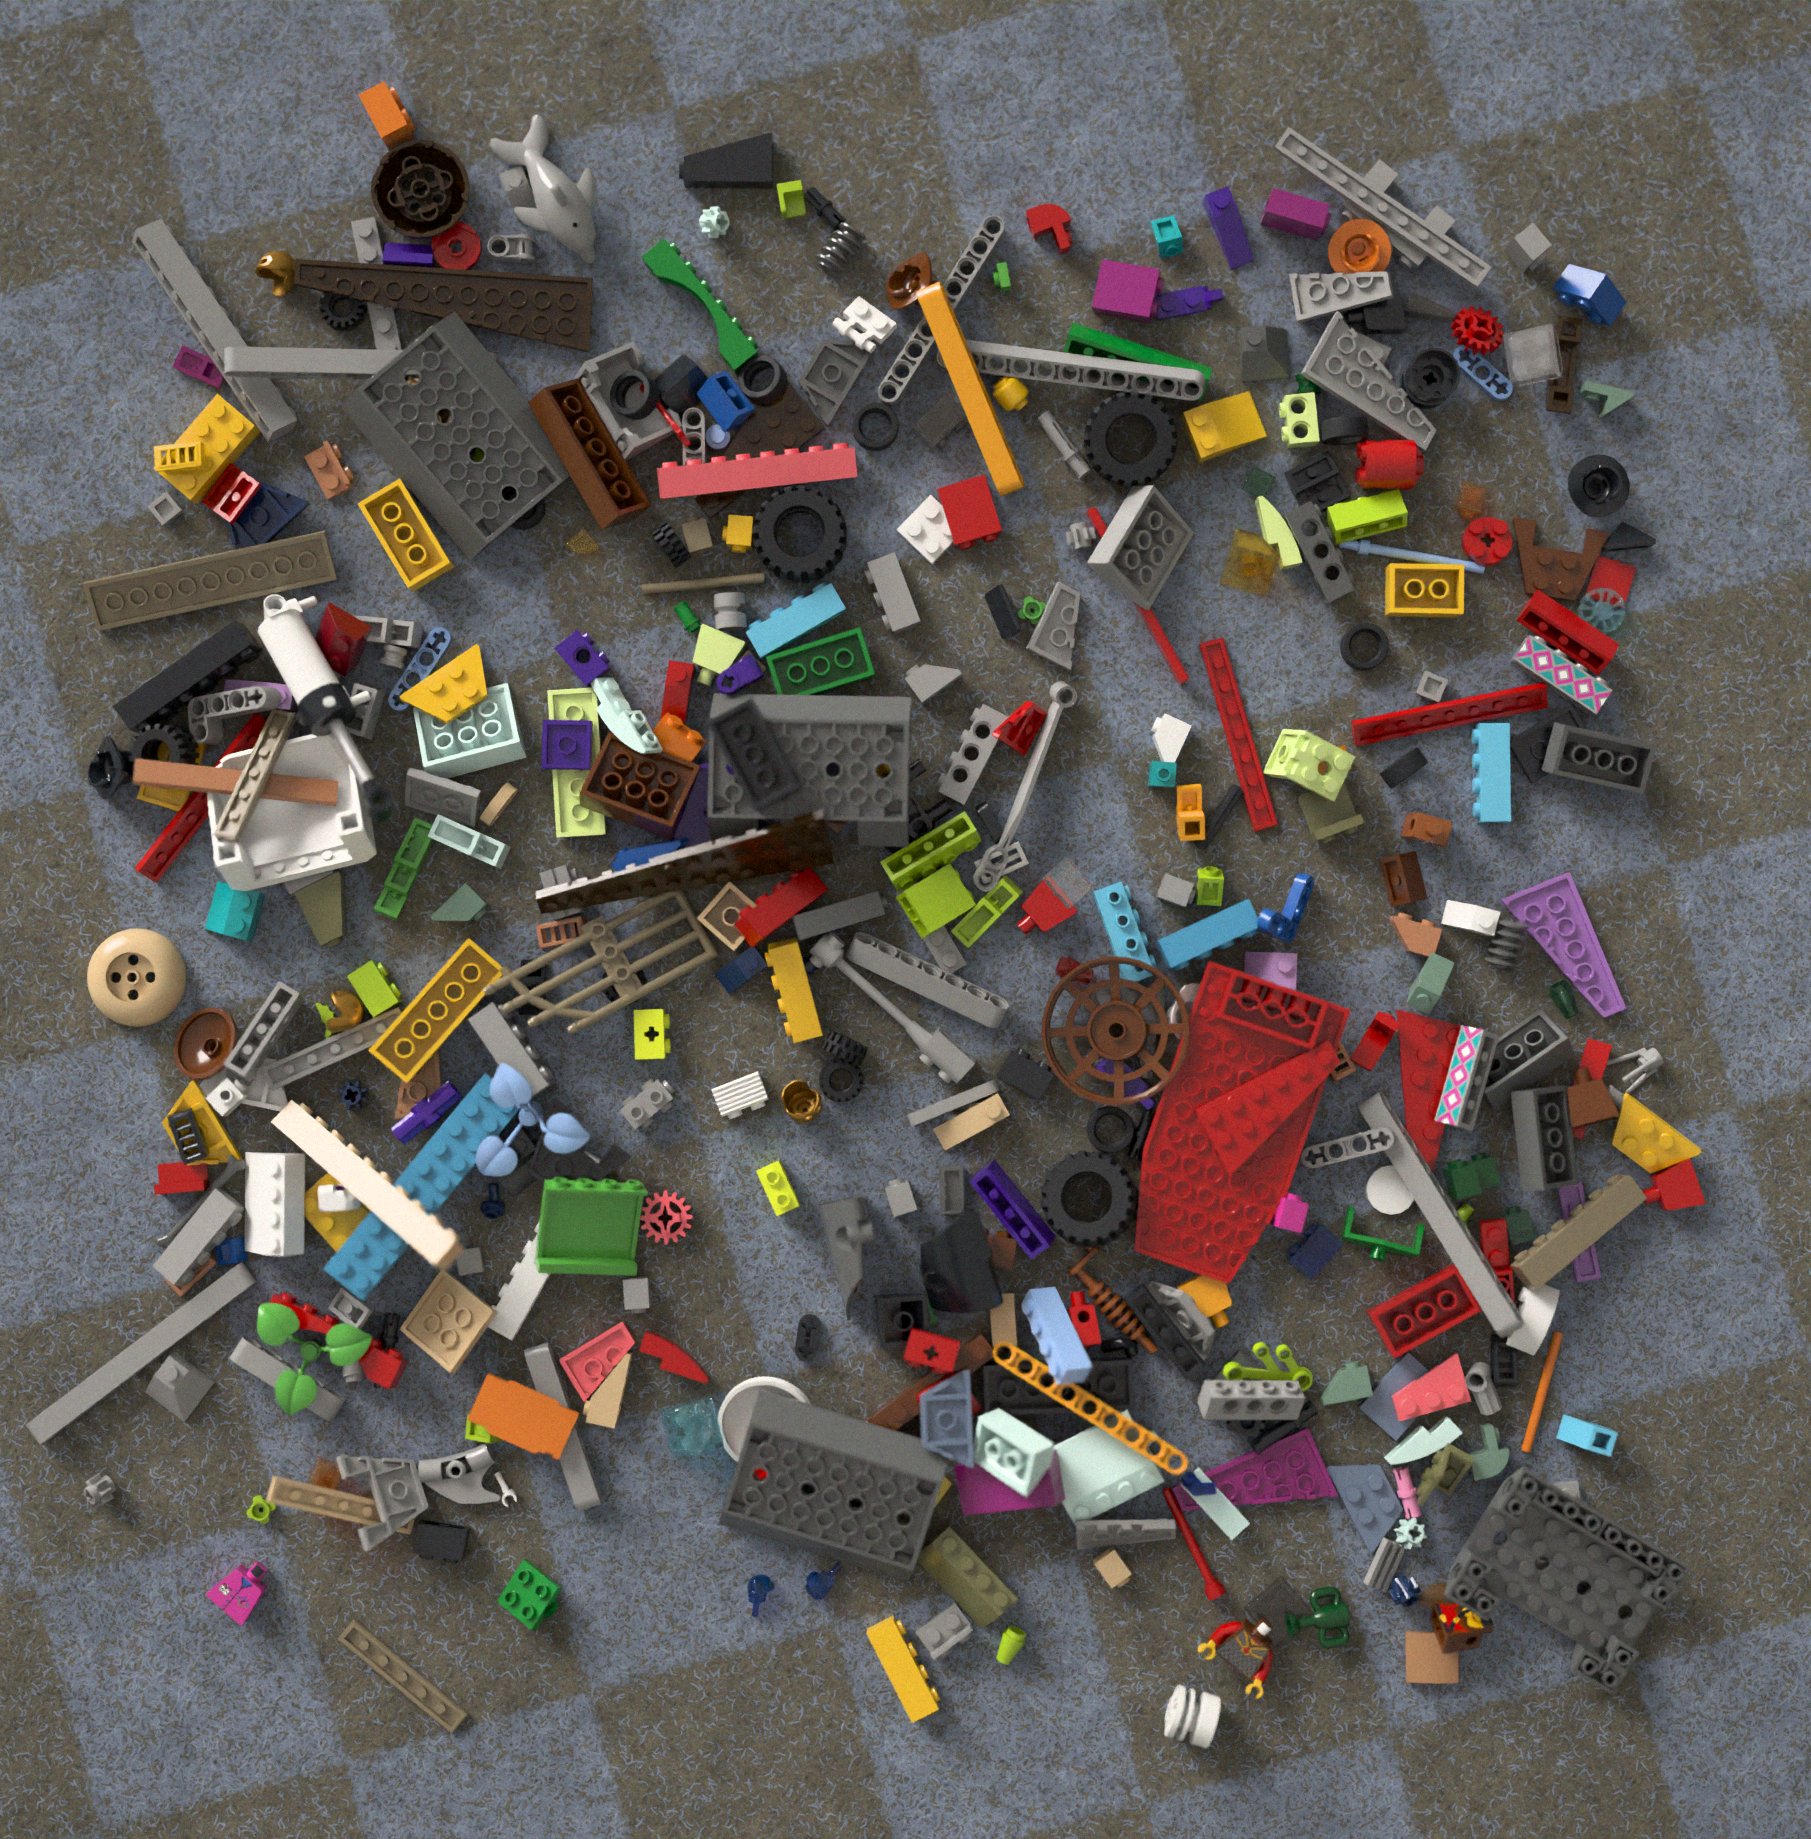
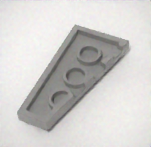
(1325, 294)
(1120, 1532)

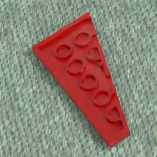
(1425, 1059)
(1254, 1110)

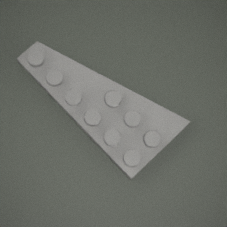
(1361, 381)

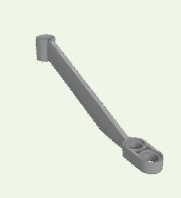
(1026, 786)

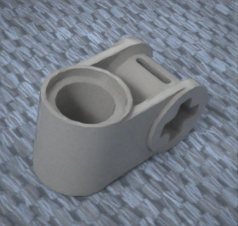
(514, 248)

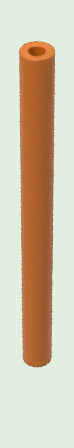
(1542, 1391)

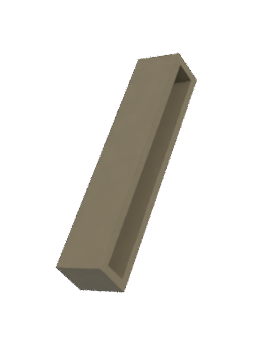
(1577, 1231)

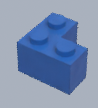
(1591, 293)

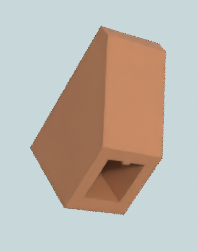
(1415, 936)

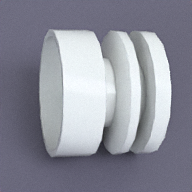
(1188, 1715)

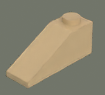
(971, 1121)
(607, 1400)

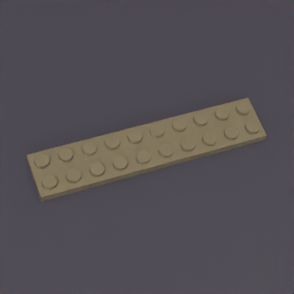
(210, 580)

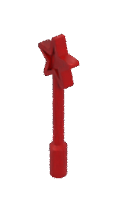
(671, 422)

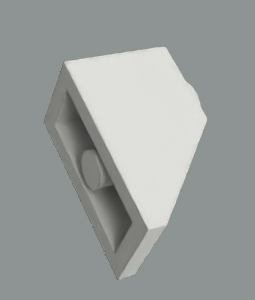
(1169, 737)
(1470, 918)

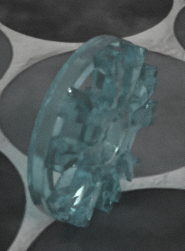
(1602, 609)

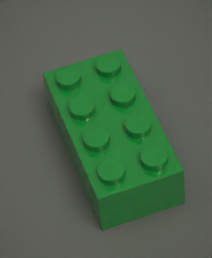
(822, 665)

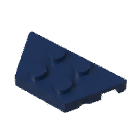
(265, 516)

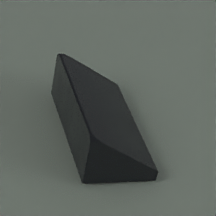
(1002, 612)

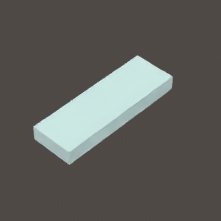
(1220, 1509)

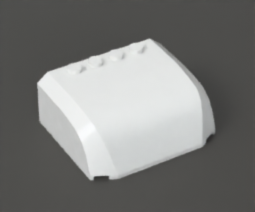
(292, 837)

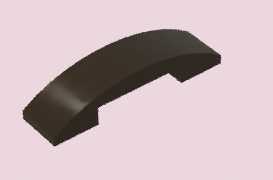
(1559, 390)

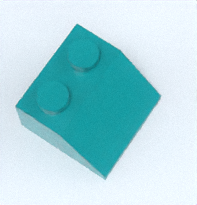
(234, 912)

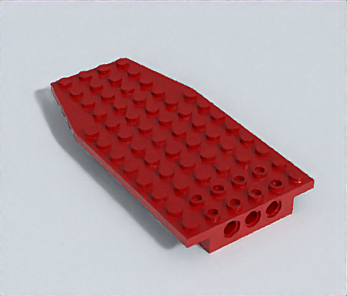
(1187, 1200)

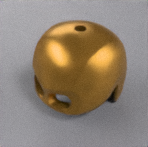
(280, 268)
(350, 1011)
(800, 1097)

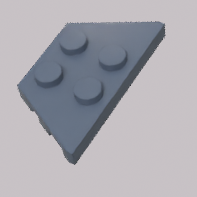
(948, 1419)
(1367, 1500)

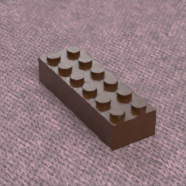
(589, 453)

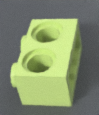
(1305, 420)

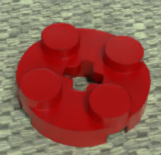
(461, 260)
(1490, 527)

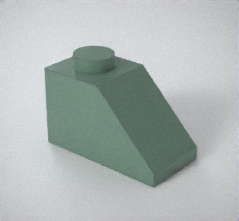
(462, 906)
(1429, 983)
(1348, 1384)

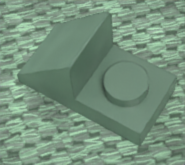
(1610, 396)

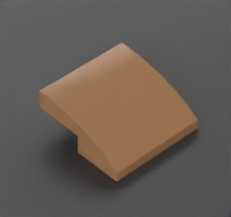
(1426, 1661)

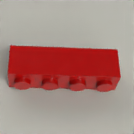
(1567, 632)
(780, 906)

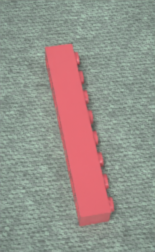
(756, 472)

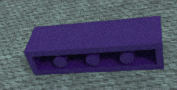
(1012, 1209)

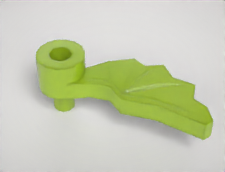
(326, 1014)

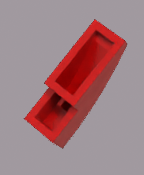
(673, 1357)

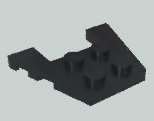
(572, 1165)

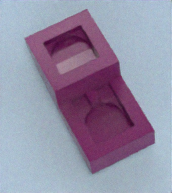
(198, 366)

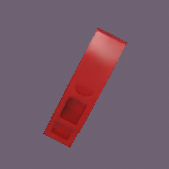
(1495, 1249)

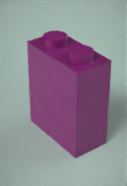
(1296, 214)
(1127, 291)

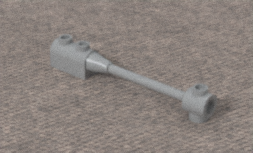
(936, 1047)

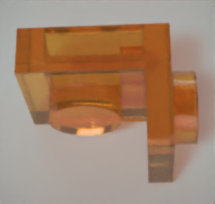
(1470, 500)

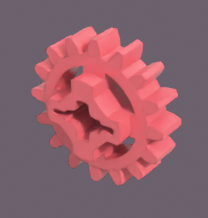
(655, 1217)

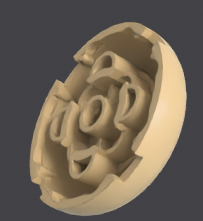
(155, 999)

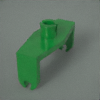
(1378, 1246)

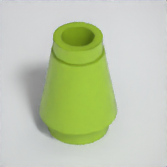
(1011, 1642)

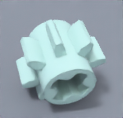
(714, 222)
(1404, 1536)

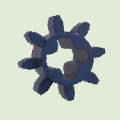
(359, 1098)
(1404, 1591)

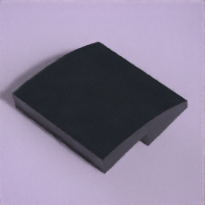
(1317, 482)

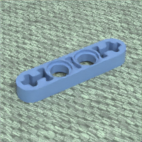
(416, 667)

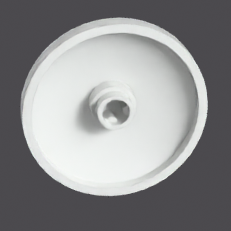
(739, 1405)

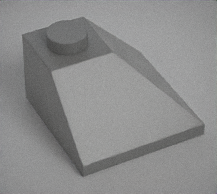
(179, 1386)

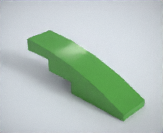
(405, 870)

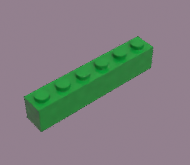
(1095, 343)

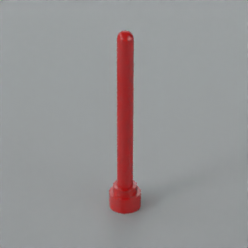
(1213, 1587)

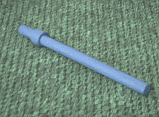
(1365, 547)

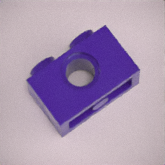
(571, 649)

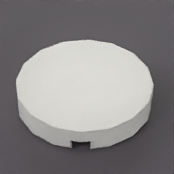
(1388, 1191)

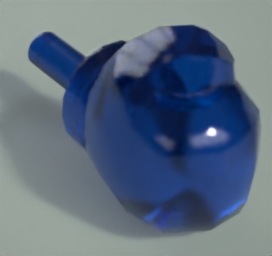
(820, 1584)
(758, 1587)

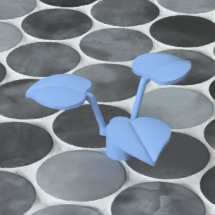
(512, 1089)

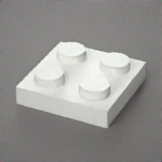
(927, 530)

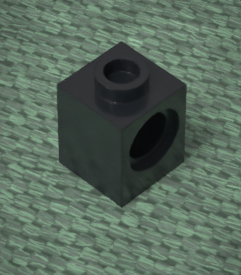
(1252, 1430)

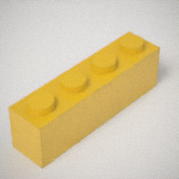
(795, 990)
(902, 1668)

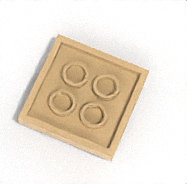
(448, 1321)

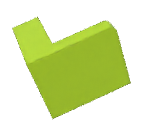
(791, 199)

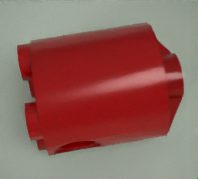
(1389, 464)

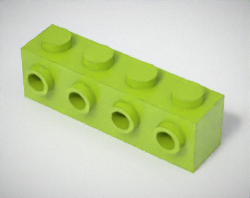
(931, 851)

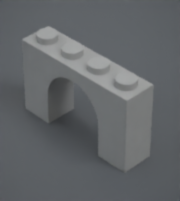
(1409, 256)

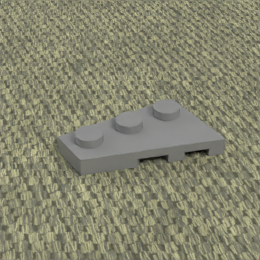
(1056, 627)

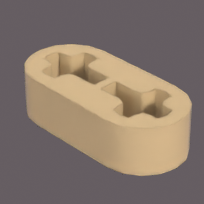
(498, 804)

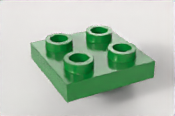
(530, 1595)

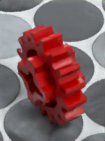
(1477, 330)

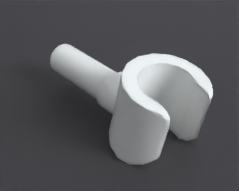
(505, 1489)

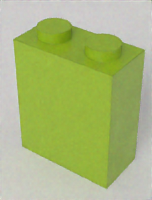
(936, 900)

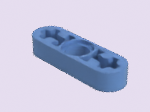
(1490, 391)

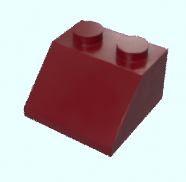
(341, 639)

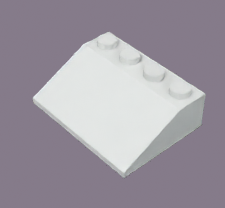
(274, 1203)

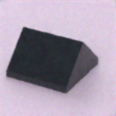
(680, 385)

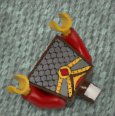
(1244, 1648)

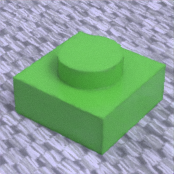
(1001, 277)

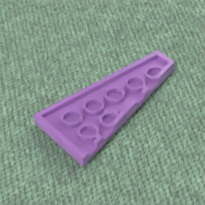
(1567, 936)

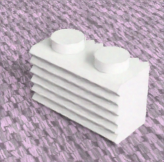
(740, 1094)

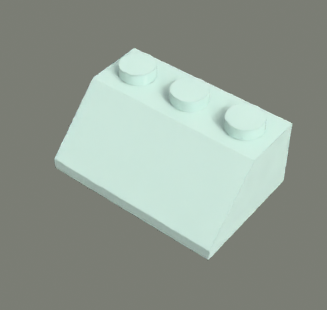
(1011, 1450)

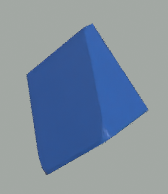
(231, 1251)

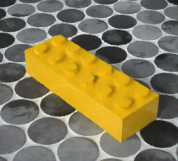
(437, 1011)

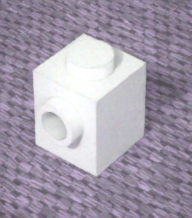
(228, 1096)

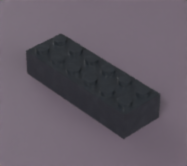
(189, 677)
(1108, 1381)

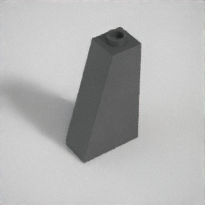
(840, 915)

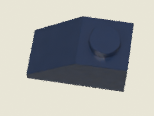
(741, 969)

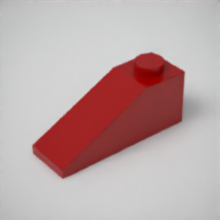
(678, 689)

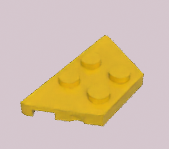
(451, 688)
(213, 1131)
(1649, 1138)

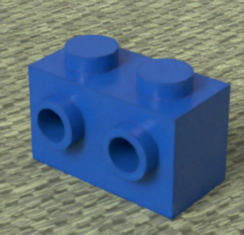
(725, 401)

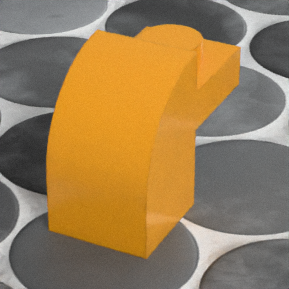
(1189, 812)

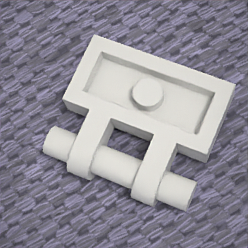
(867, 319)

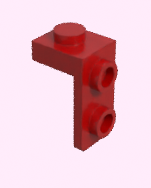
(1375, 1041)

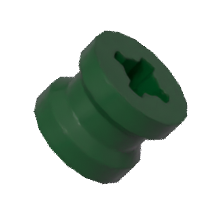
(1306, 385)

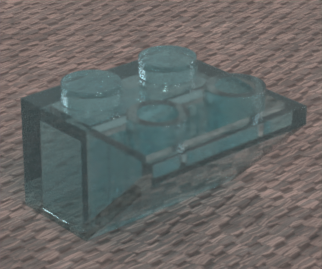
(692, 1427)

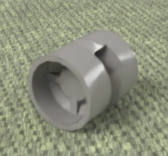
(730, 613)

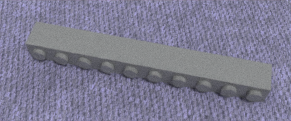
(211, 325)

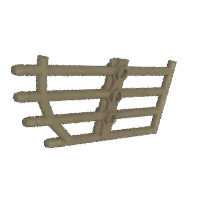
(612, 958)

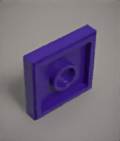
(567, 745)

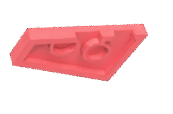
(596, 1358)

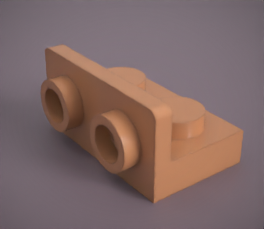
(329, 470)

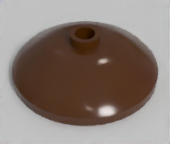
(205, 1043)

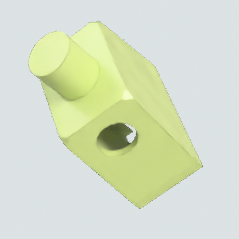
(715, 653)

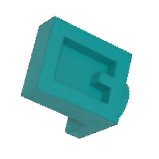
(1167, 236)
(1162, 774)

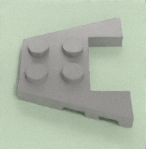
(395, 1491)

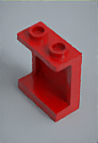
(970, 512)

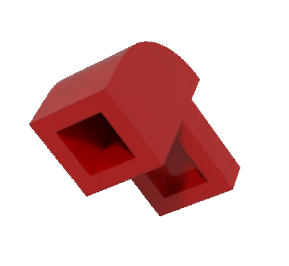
(1050, 219)

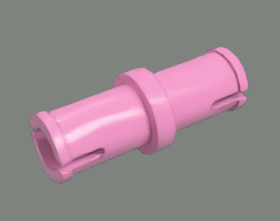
(1407, 1492)

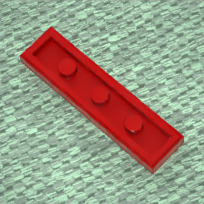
(1595, 1059)

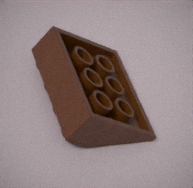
(639, 787)

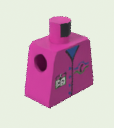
(240, 1592)

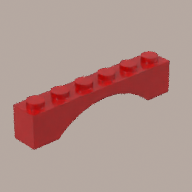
(378, 1363)

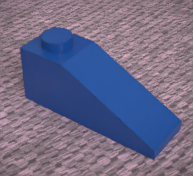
(641, 854)

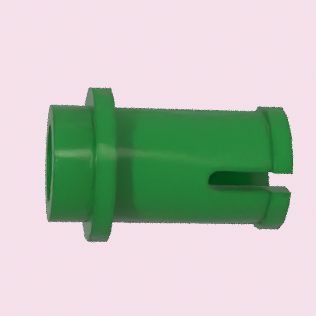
(687, 617)

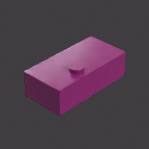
(986, 1493)

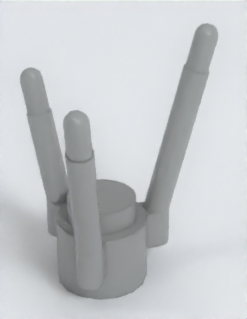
(1648, 1063)

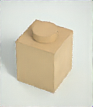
(1112, 1567)

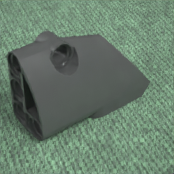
(845, 1242)

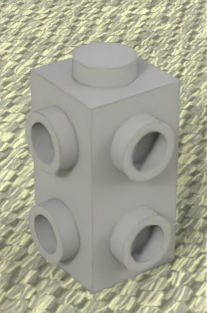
(654, 1098)

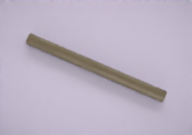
(703, 583)

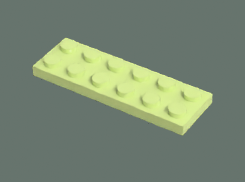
(569, 816)

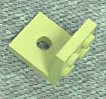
(1298, 757)

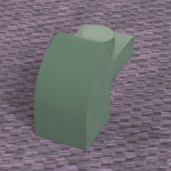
(1491, 1459)

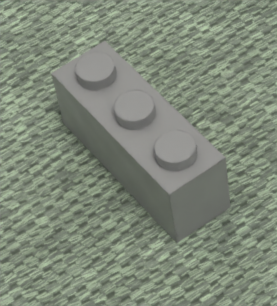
(892, 593)

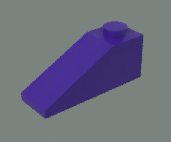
(1228, 227)

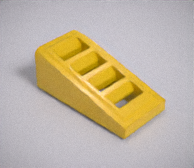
(197, 464)

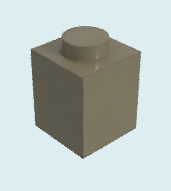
(697, 536)

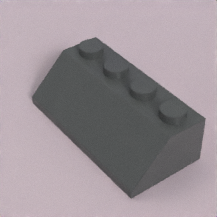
(1524, 1057)

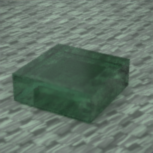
(1258, 482)

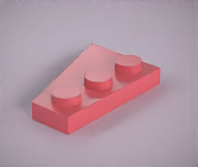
(1434, 1391)

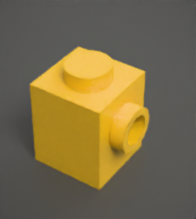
(739, 533)

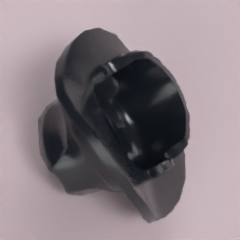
(1598, 485)
(110, 769)

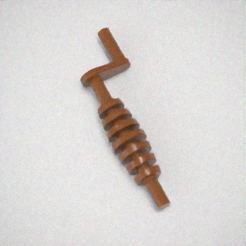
(1116, 1310)

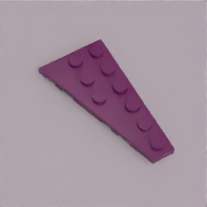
(1279, 1474)

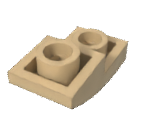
(1004, 1323)

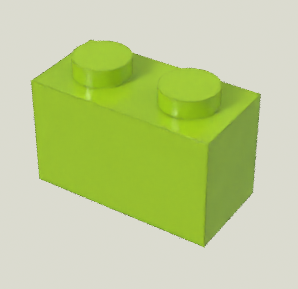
(375, 988)

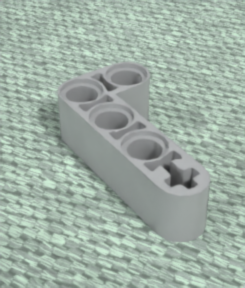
(207, 711)

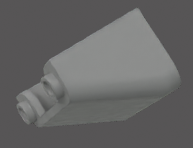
(597, 380)

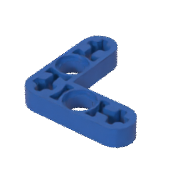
(1285, 925)

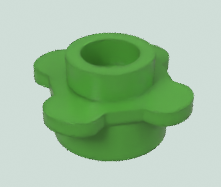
(1025, 612)

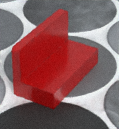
(181, 1178)

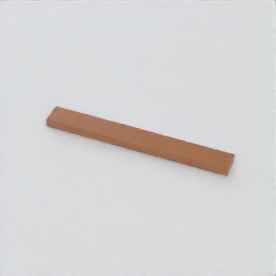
(224, 780)

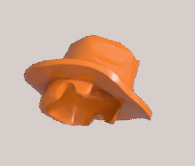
(1359, 247)

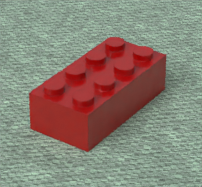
(1423, 1311)

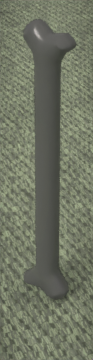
(233, 1166)

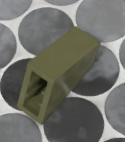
(325, 908)

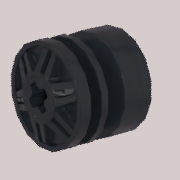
(1442, 373)

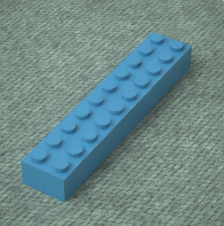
(427, 1179)

